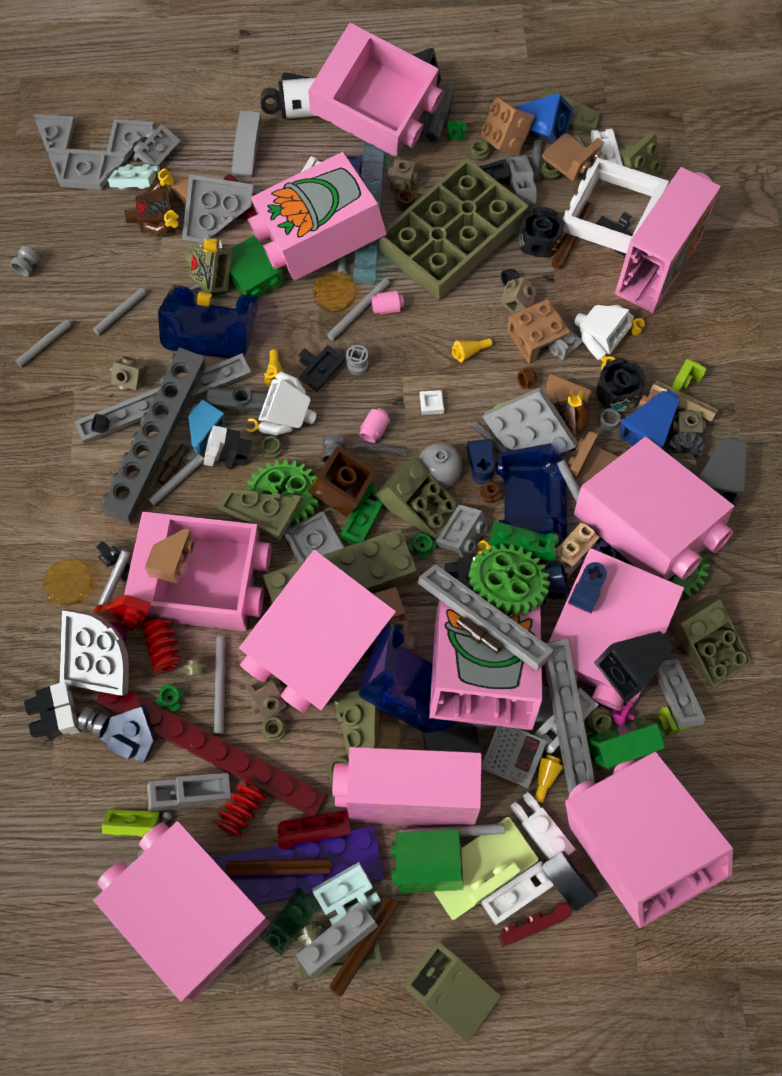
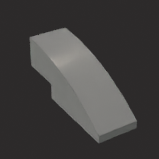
(246, 144)
(522, 179)
(188, 791)

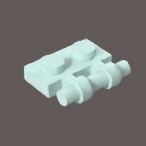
(134, 176)
(344, 888)

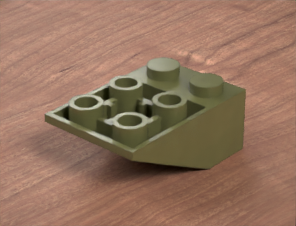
(417, 498)
(710, 640)
(451, 991)

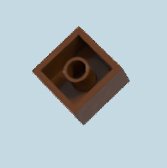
(342, 481)

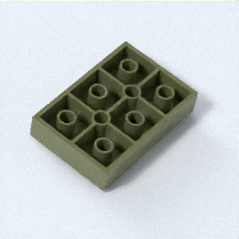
(452, 228)

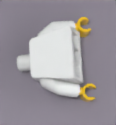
(605, 328)
(284, 406)

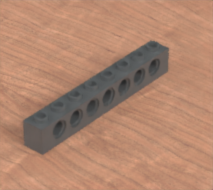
(127, 508)

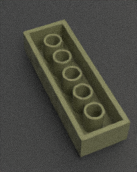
(373, 563)

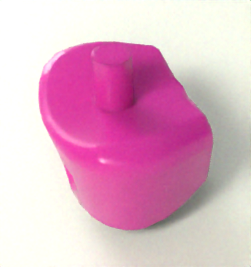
(620, 716)

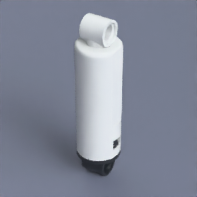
(291, 98)

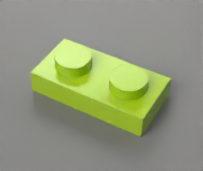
(129, 822)

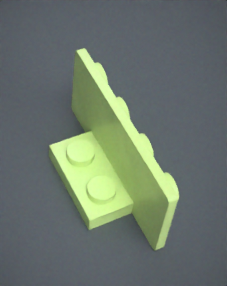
(488, 866)

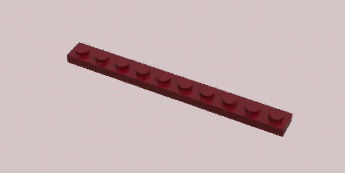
(220, 753)

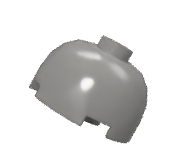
(442, 463)

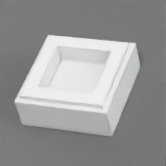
(431, 402)

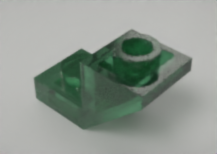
(290, 921)

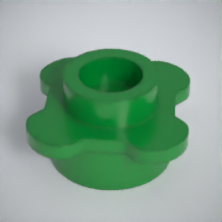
(457, 125)
(422, 538)
(166, 691)

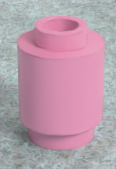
(387, 302)
(374, 425)

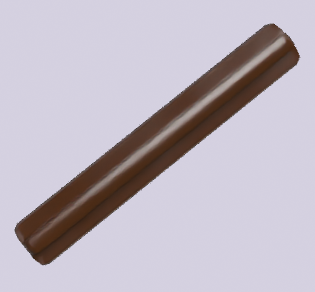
(569, 240)
(279, 867)
(363, 948)

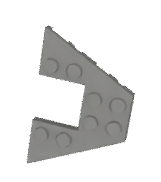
(87, 167)

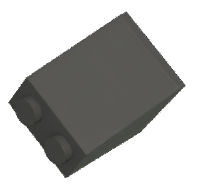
(727, 469)

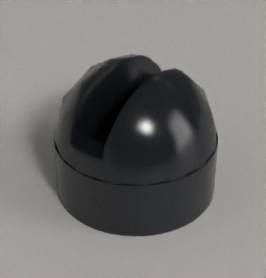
(508, 275)
(100, 423)

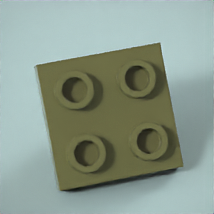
(643, 156)

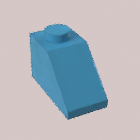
(201, 421)

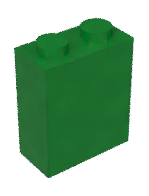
(252, 270)
(625, 742)
(428, 861)

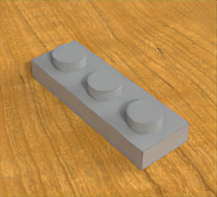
(679, 694)
(336, 941)

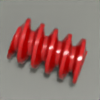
(161, 645)
(240, 809)

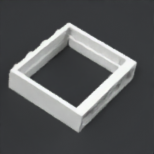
(620, 176)

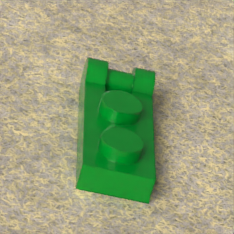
(362, 517)
(529, 540)

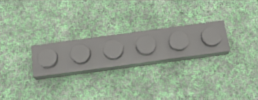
(482, 613)
(568, 715)

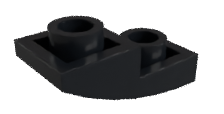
(453, 740)
(568, 881)

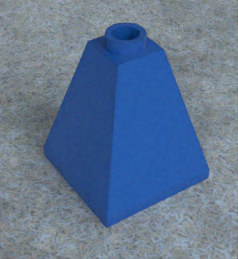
(551, 117)
(651, 420)

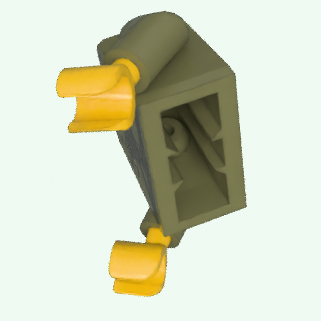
(210, 268)

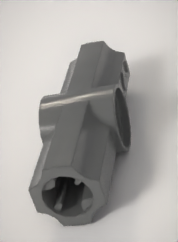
(436, 121)
(228, 399)

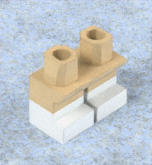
(575, 548)

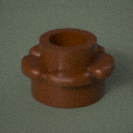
(405, 199)
(527, 378)
(490, 497)

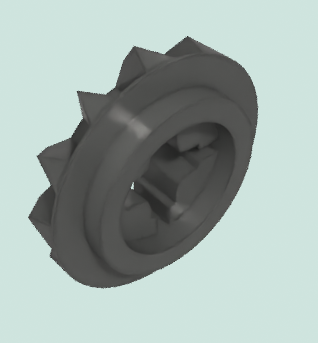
(687, 440)

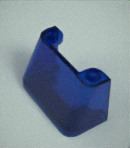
(205, 329)
(534, 490)
(400, 682)

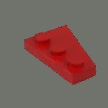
(124, 610)

